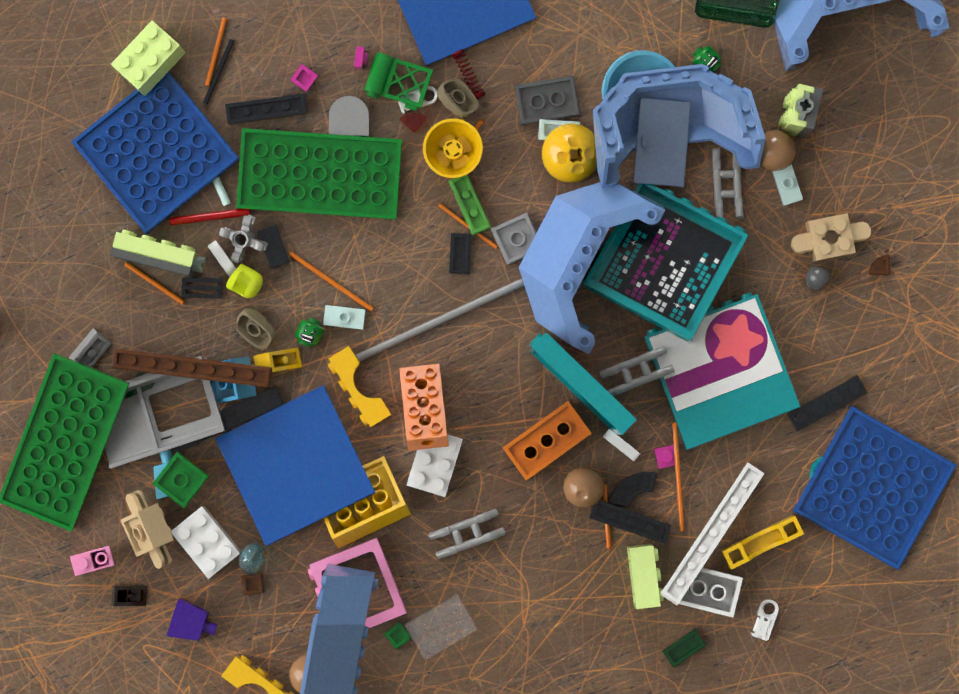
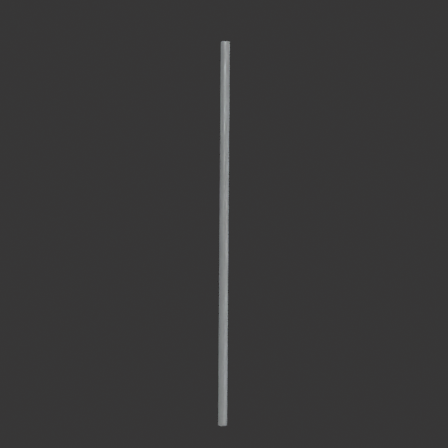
(445, 317)

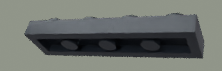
(266, 109)
(827, 403)
(630, 521)

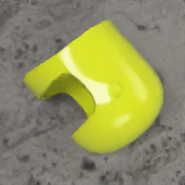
(245, 281)

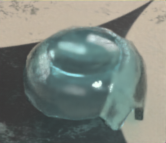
(251, 558)

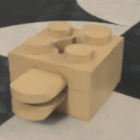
(830, 237)
(147, 529)

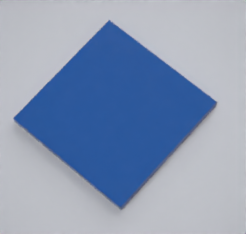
(454, 25)
(155, 152)
(295, 465)
(874, 487)

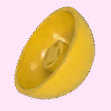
(455, 137)
(562, 146)

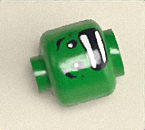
(708, 57)
(309, 332)

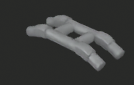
(719, 193)
(639, 360)
(474, 523)

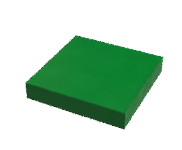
(180, 480)

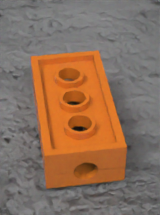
(423, 406)
(560, 443)

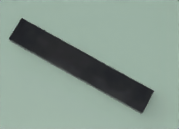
(243, 412)

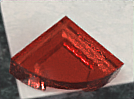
(413, 121)

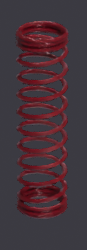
(457, 53)

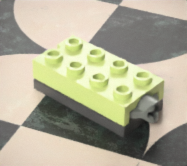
(801, 110)
(157, 255)

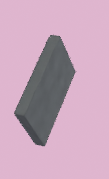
(547, 100)

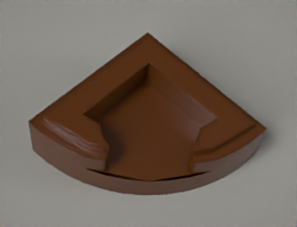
(880, 266)

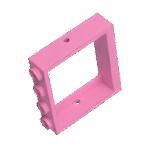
(374, 546)

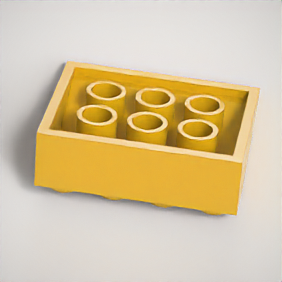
(372, 512)

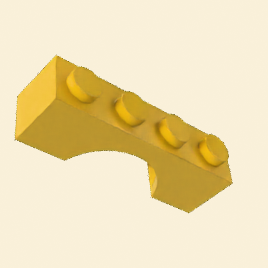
(345, 365)
(762, 541)
(242, 673)

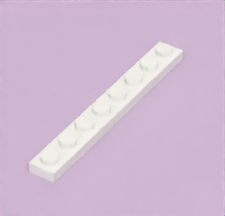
(712, 534)

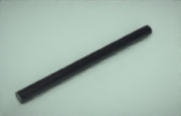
(218, 72)

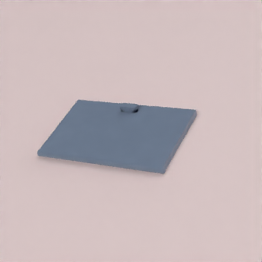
(663, 142)

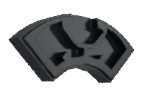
(631, 487)

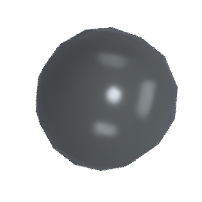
(817, 277)

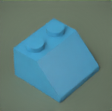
(229, 391)

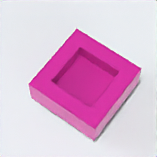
(361, 58)
(304, 78)
(665, 456)

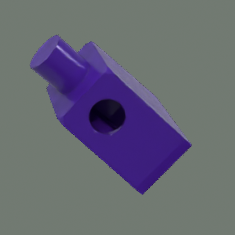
(190, 621)

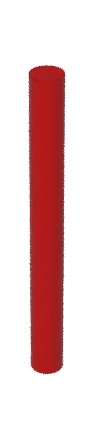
(208, 216)

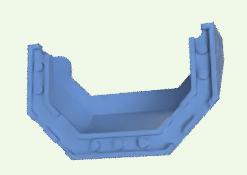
(798, 18)
(717, 114)
(567, 247)
(338, 631)

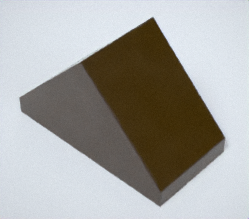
(128, 595)

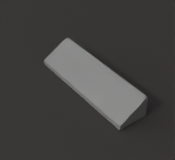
(91, 348)

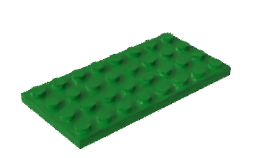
(319, 173)
(63, 442)

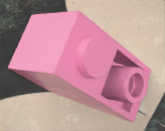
(92, 560)

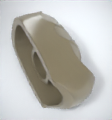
(457, 98)
(255, 328)

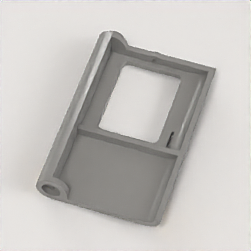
(136, 430)

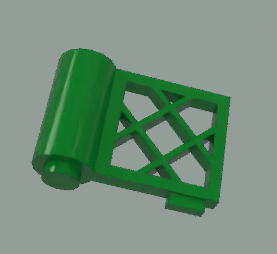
(382, 75)

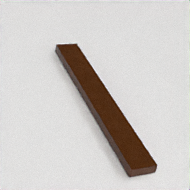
(192, 368)

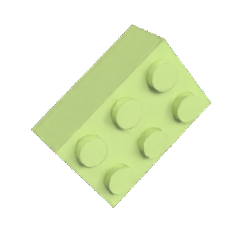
(148, 58)
(644, 576)

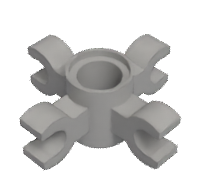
(235, 236)

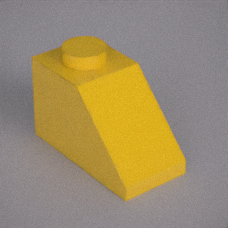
(279, 360)

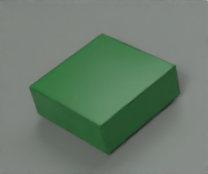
(397, 635)

